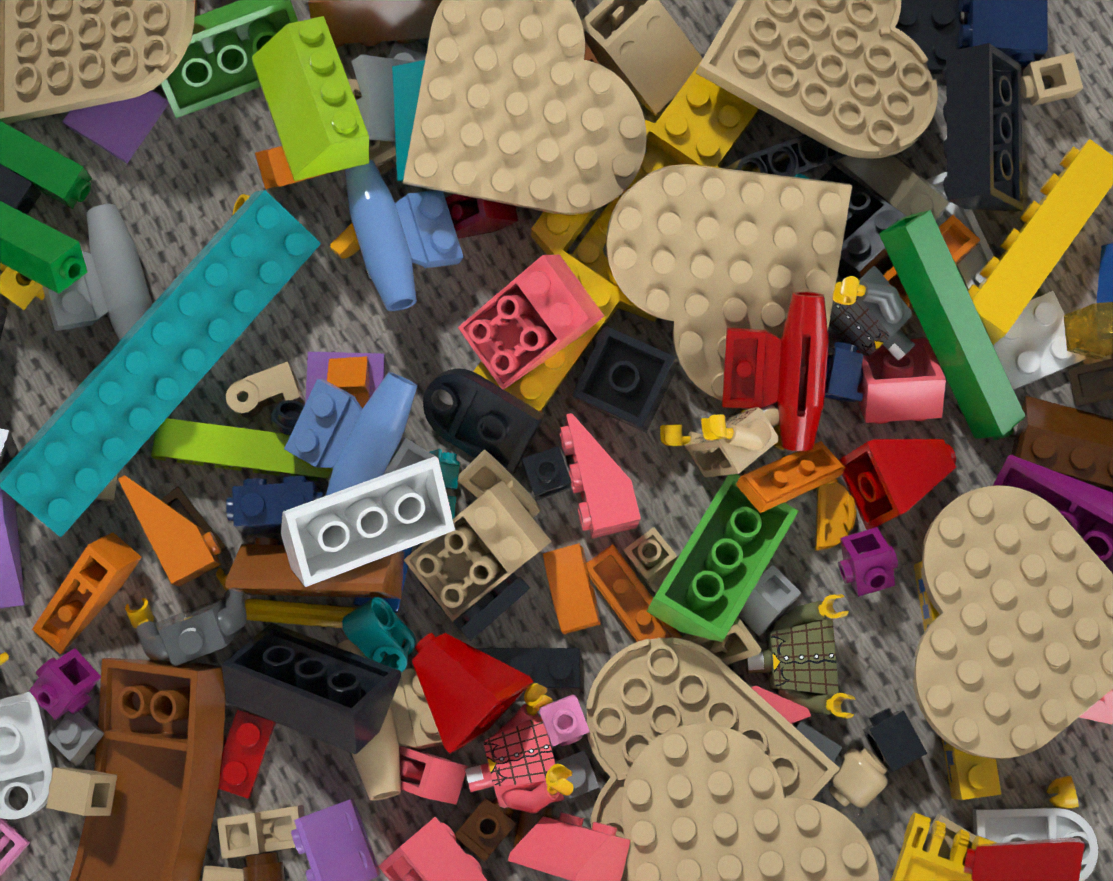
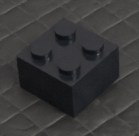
(625, 379)

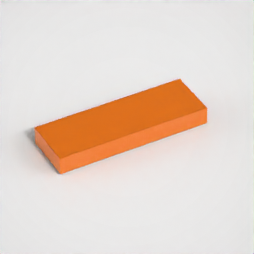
(790, 477)
(627, 596)

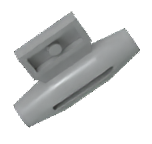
(113, 280)

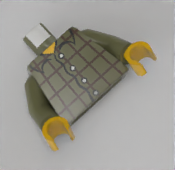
(803, 658)

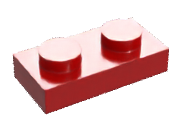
(244, 753)

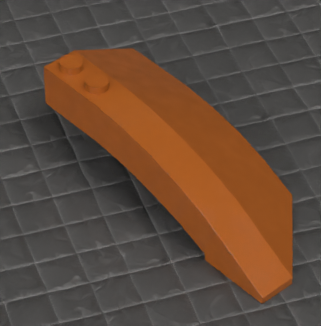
(167, 757)

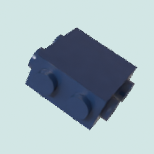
(1011, 26)
(259, 506)

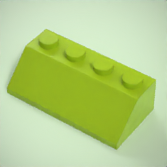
(311, 100)

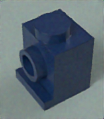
(844, 373)

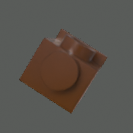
(475, 839)

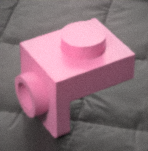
(564, 721)

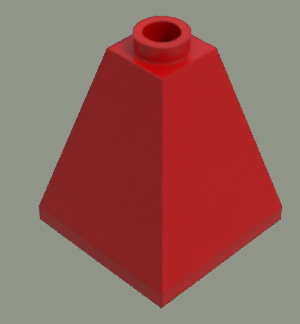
(894, 475)
(465, 687)
(1026, 860)

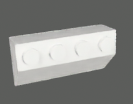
(366, 522)

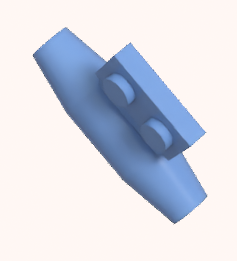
(399, 234)
(350, 439)

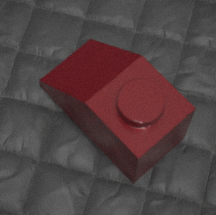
(479, 216)

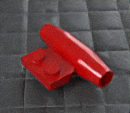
(784, 370)

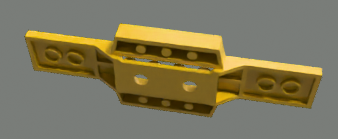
(692, 130)

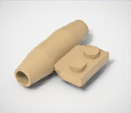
(406, 724)

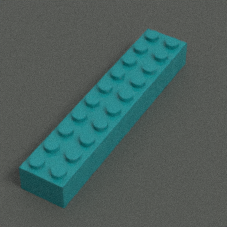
(157, 362)

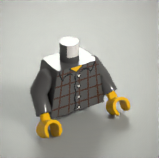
(870, 315)
(192, 631)

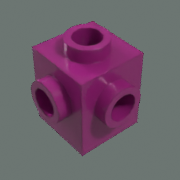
(871, 569)
(64, 684)

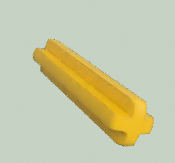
(296, 613)

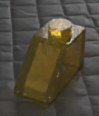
(1090, 330)

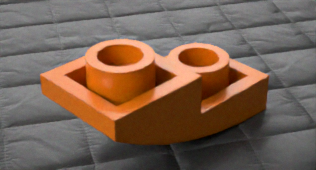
(571, 588)

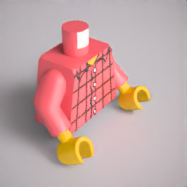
(522, 760)

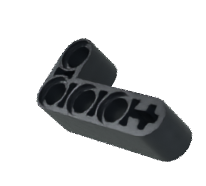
(789, 158)

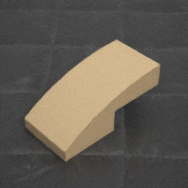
(487, 472)
(258, 831)

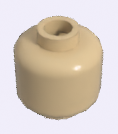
(859, 778)

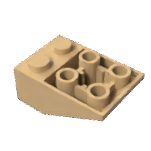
(642, 48)
(487, 546)

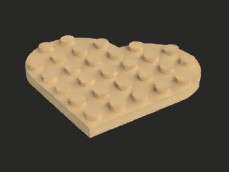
(86, 52)
(827, 71)
(520, 112)
(724, 254)
(1018, 625)
(678, 684)
(716, 810)

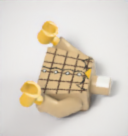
(728, 442)

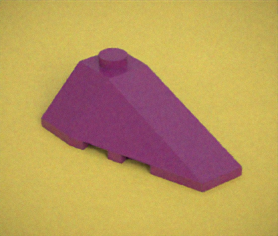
(1081, 504)

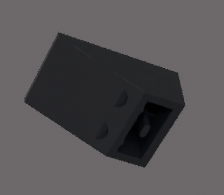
(865, 220)

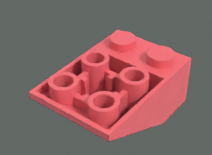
(530, 320)
(605, 489)

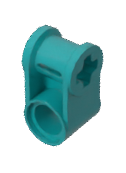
(378, 632)

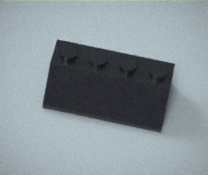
(983, 129)
(311, 687)

